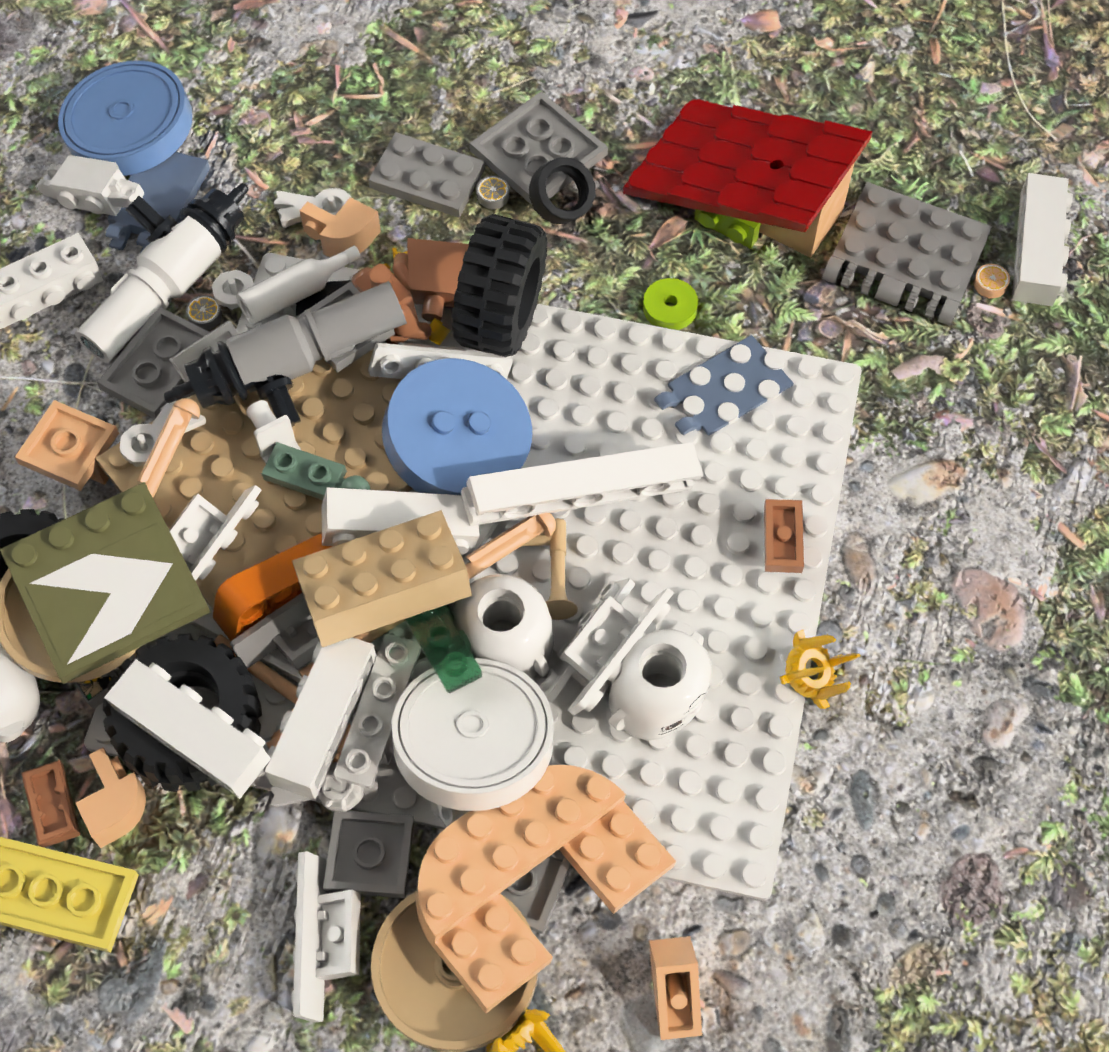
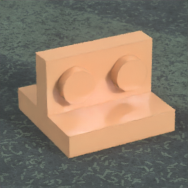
(67, 446)

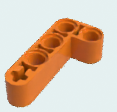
(260, 589)

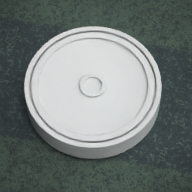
(475, 743)

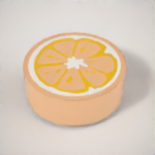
(991, 280)

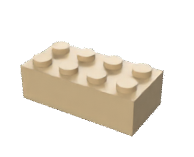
(382, 578)

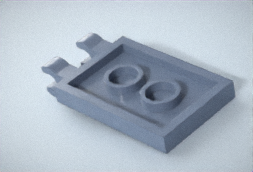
(166, 190)
(715, 393)

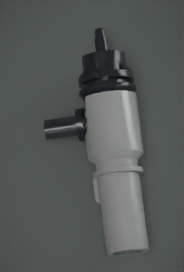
(287, 349)

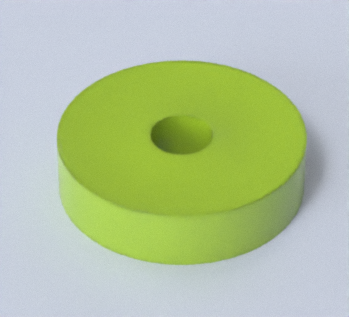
(670, 291)

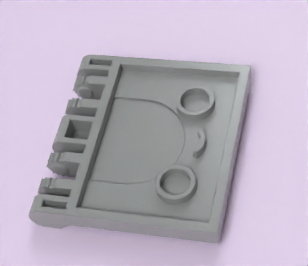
(909, 250)

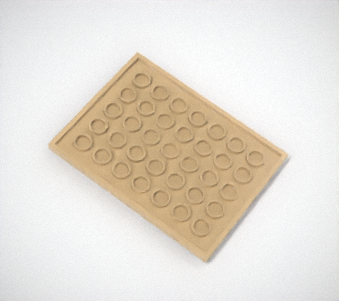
(221, 460)

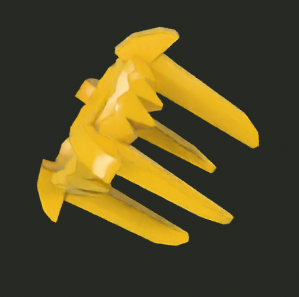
(798, 677)
(528, 1026)

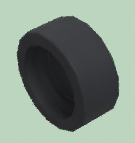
(582, 179)

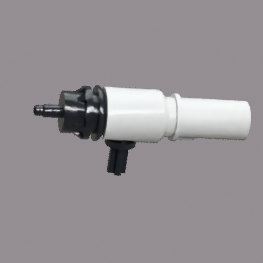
(165, 268)

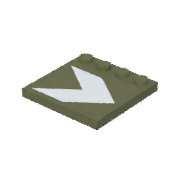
(104, 582)

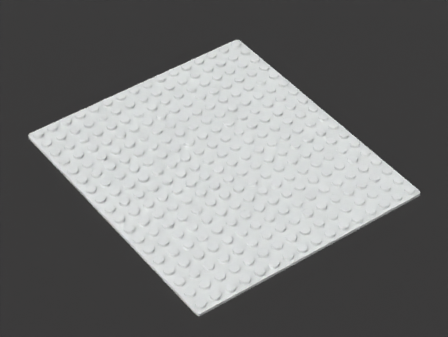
(590, 388)

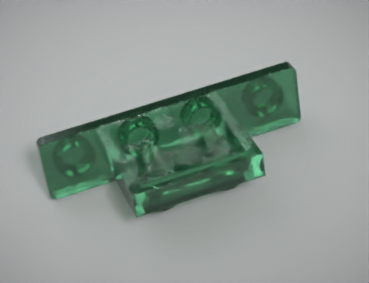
(445, 647)

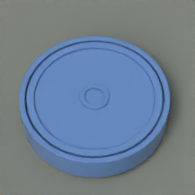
(127, 115)
(454, 424)

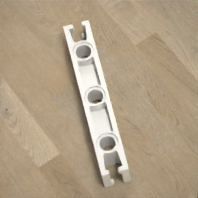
(580, 483)

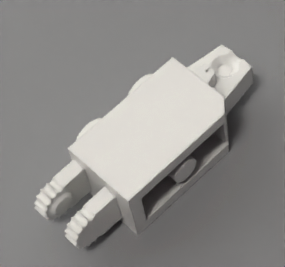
(89, 185)

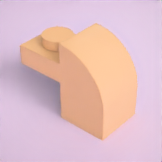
(351, 226)
(116, 807)

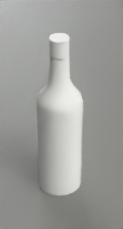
(291, 285)

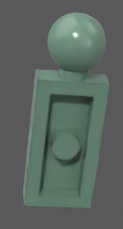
(308, 472)

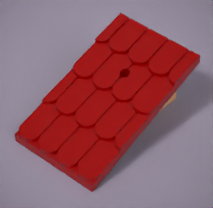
(754, 169)

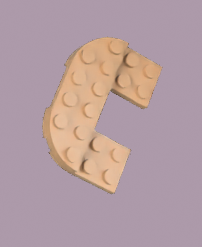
(495, 847)

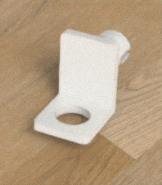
(269, 429)

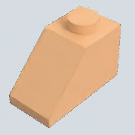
(676, 987)

